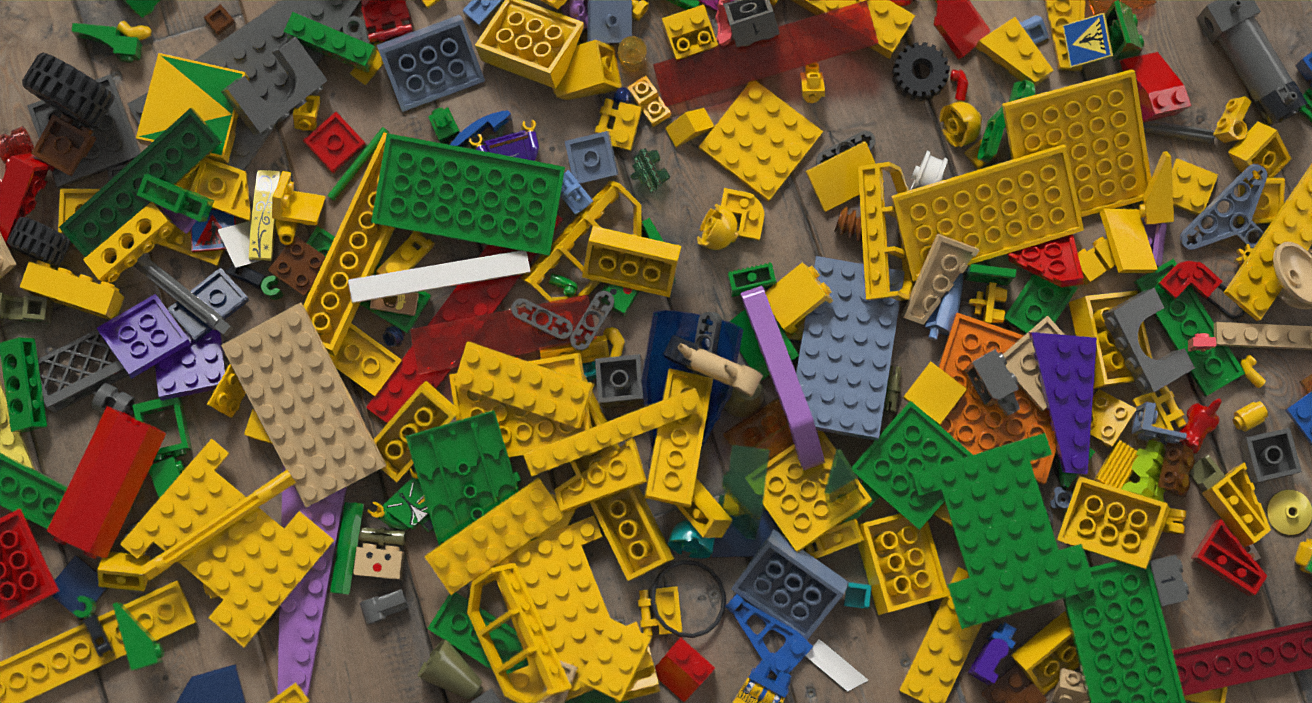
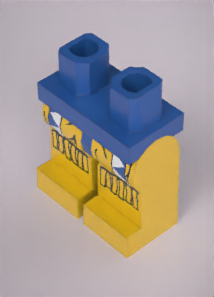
(762, 687)

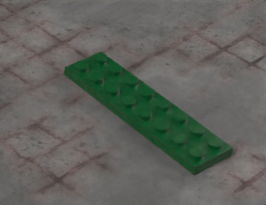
(166, 158)

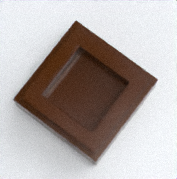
(219, 19)

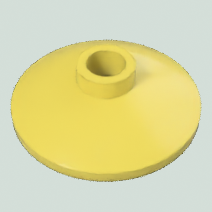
(1279, 514)

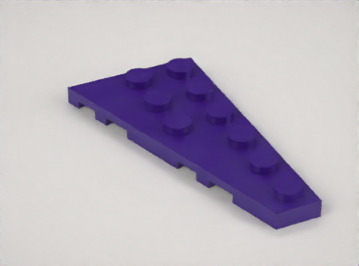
(1067, 384)

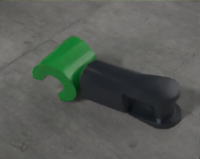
(257, 280)
(93, 626)

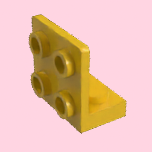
(294, 205)

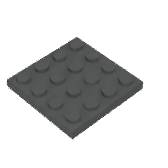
(114, 135)

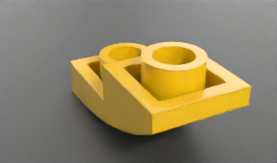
(648, 98)

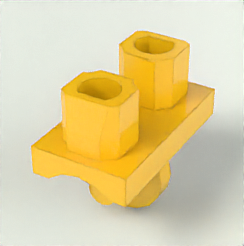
(812, 83)
(993, 294)

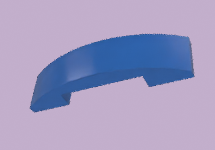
(493, 120)

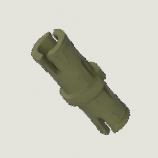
(892, 389)
(382, 536)

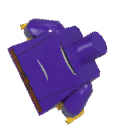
(518, 145)

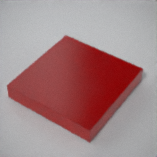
(334, 142)

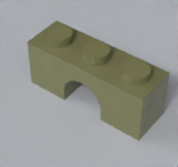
(26, 308)

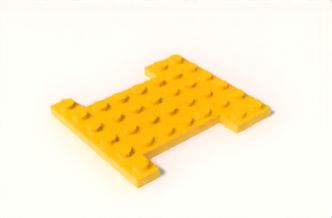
(248, 563)
(566, 602)

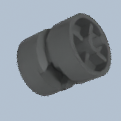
(109, 396)

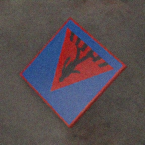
(206, 235)

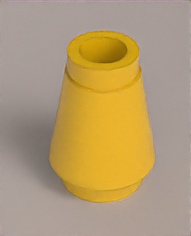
(286, 231)

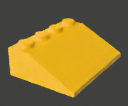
(530, 41)
(1089, 322)
(1113, 522)
(900, 563)

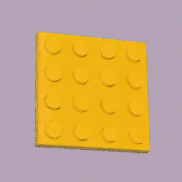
(760, 140)
(798, 498)

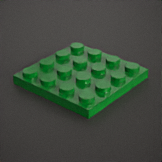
(907, 447)

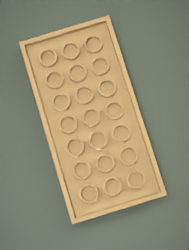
(303, 404)

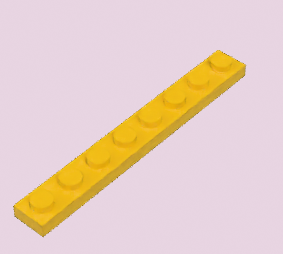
(613, 432)

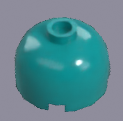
(686, 538)

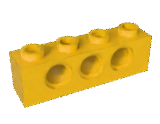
(100, 259)

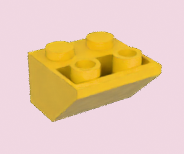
(689, 32)

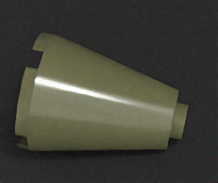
(743, 405)
(450, 672)

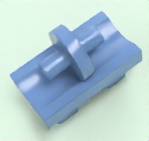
(574, 194)

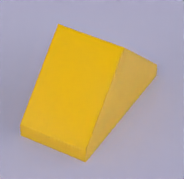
(689, 126)

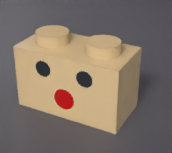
(379, 562)

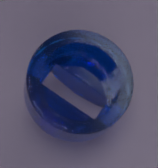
(622, 95)

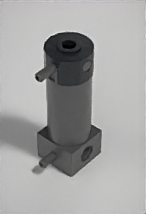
(1253, 58)

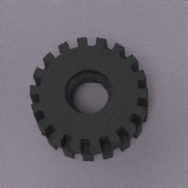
(920, 87)

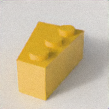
(1016, 52)
(1238, 507)

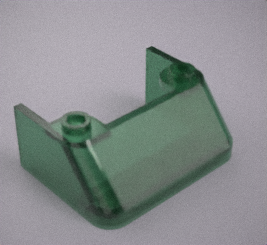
(745, 488)

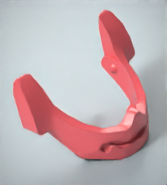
(724, 30)

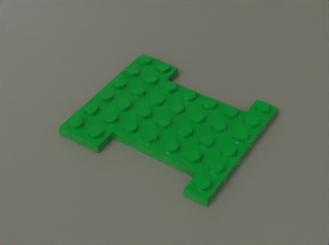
(1004, 533)

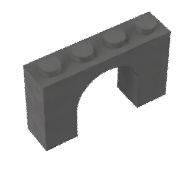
(304, 80)
(1124, 325)

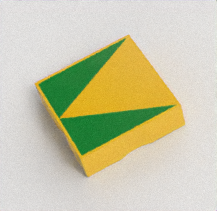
(185, 85)

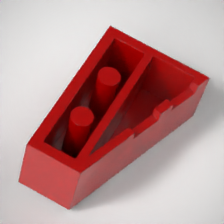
(1227, 559)

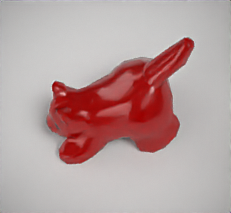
(1200, 423)

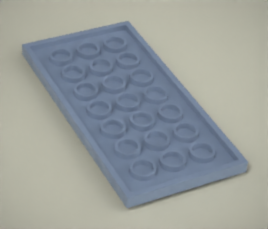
(848, 351)

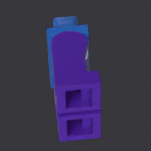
(991, 652)

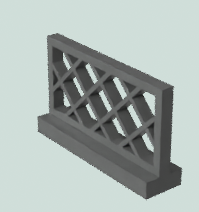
(84, 386)

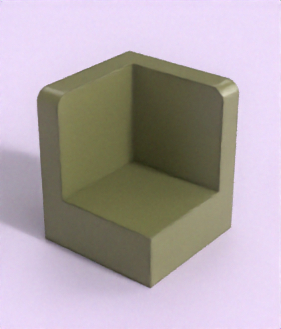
(1206, 473)

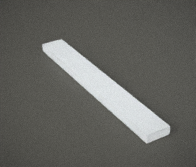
(438, 276)

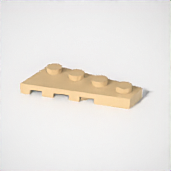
(941, 268)

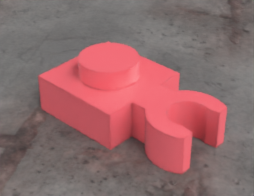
(1201, 343)

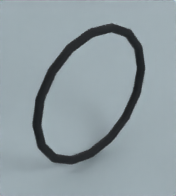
(721, 588)

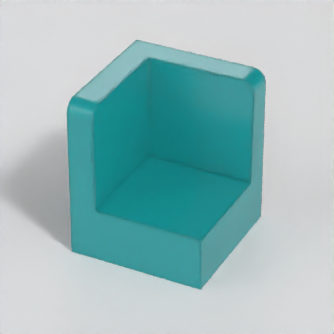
(857, 595)

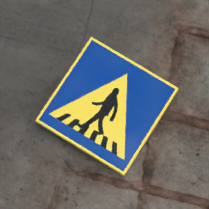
(1087, 40)

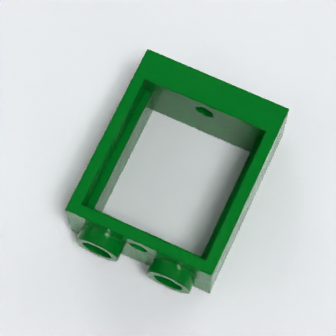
(156, 406)

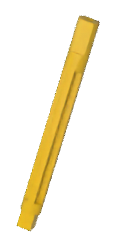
(218, 524)

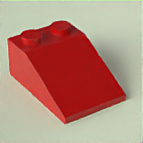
(1158, 87)

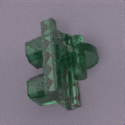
(646, 170)

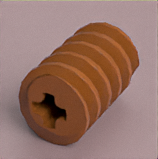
(849, 223)

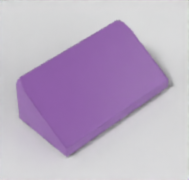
(1156, 238)

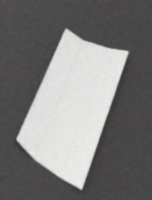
(835, 666)

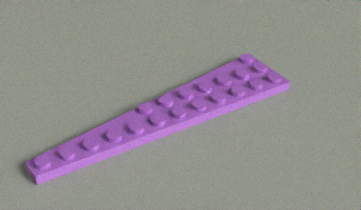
(304, 608)

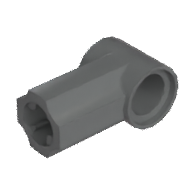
(378, 607)

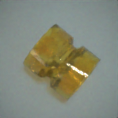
(632, 54)

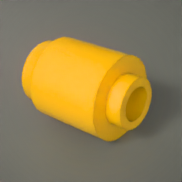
(1250, 416)

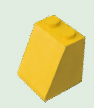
(590, 72)

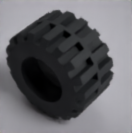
(39, 241)

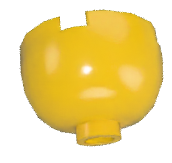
(961, 123)
(718, 228)

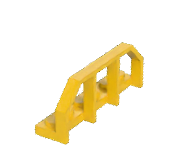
(577, 228)
(874, 232)
(531, 627)

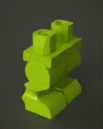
(1148, 468)

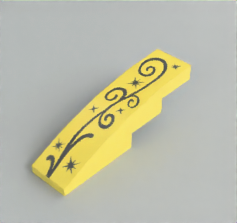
(262, 225)

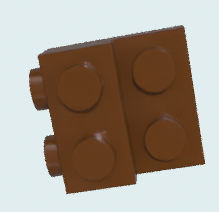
(64, 144)
(1176, 469)
(1013, 688)

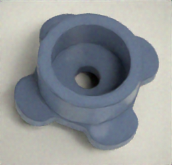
(1060, 493)

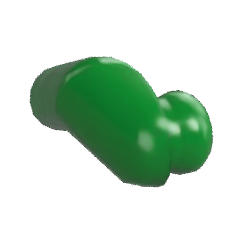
(568, 285)

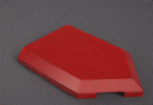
(959, 25)

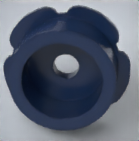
(393, 336)

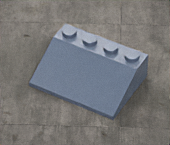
(431, 63)
(790, 585)

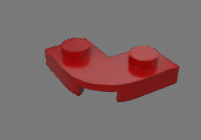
(1191, 273)

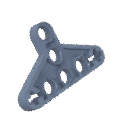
(1238, 206)

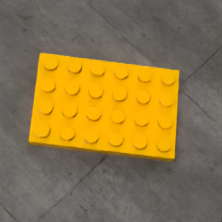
(520, 428)

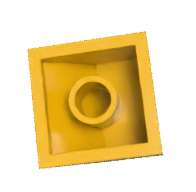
(1260, 147)

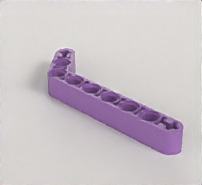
(783, 378)

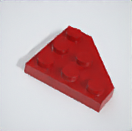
(1052, 260)

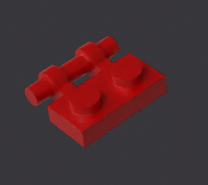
(384, 14)

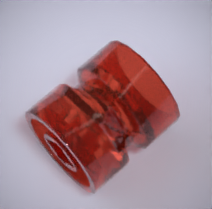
(15, 144)

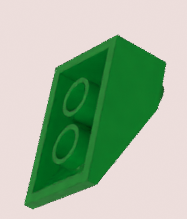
(1123, 31)

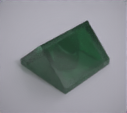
(841, 478)

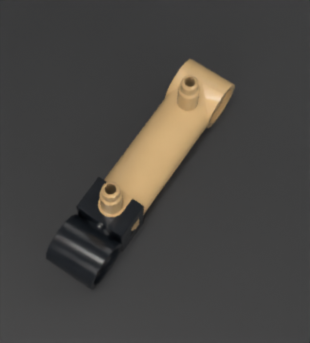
(699, 360)

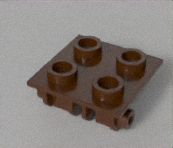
(298, 265)

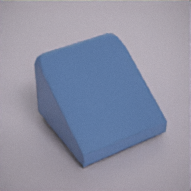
(1035, 29)

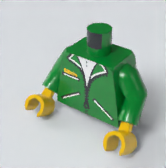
(405, 508)

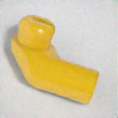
(140, 32)
(616, 339)
(1250, 373)

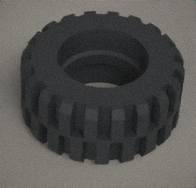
(68, 90)

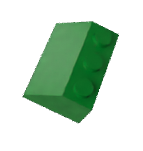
(750, 349)

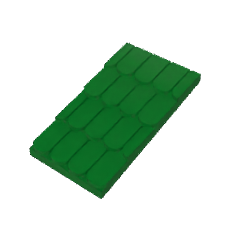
(462, 471)

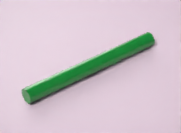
(358, 163)

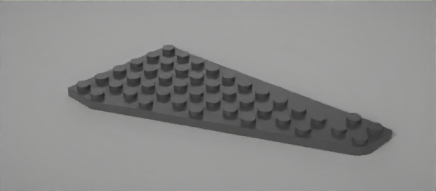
(251, 52)

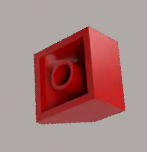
(683, 669)

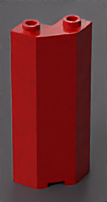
(106, 483)

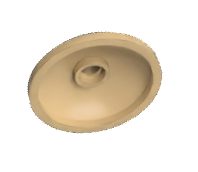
(1294, 270)

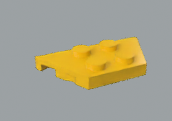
(222, 184)

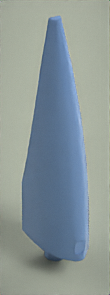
(943, 316)

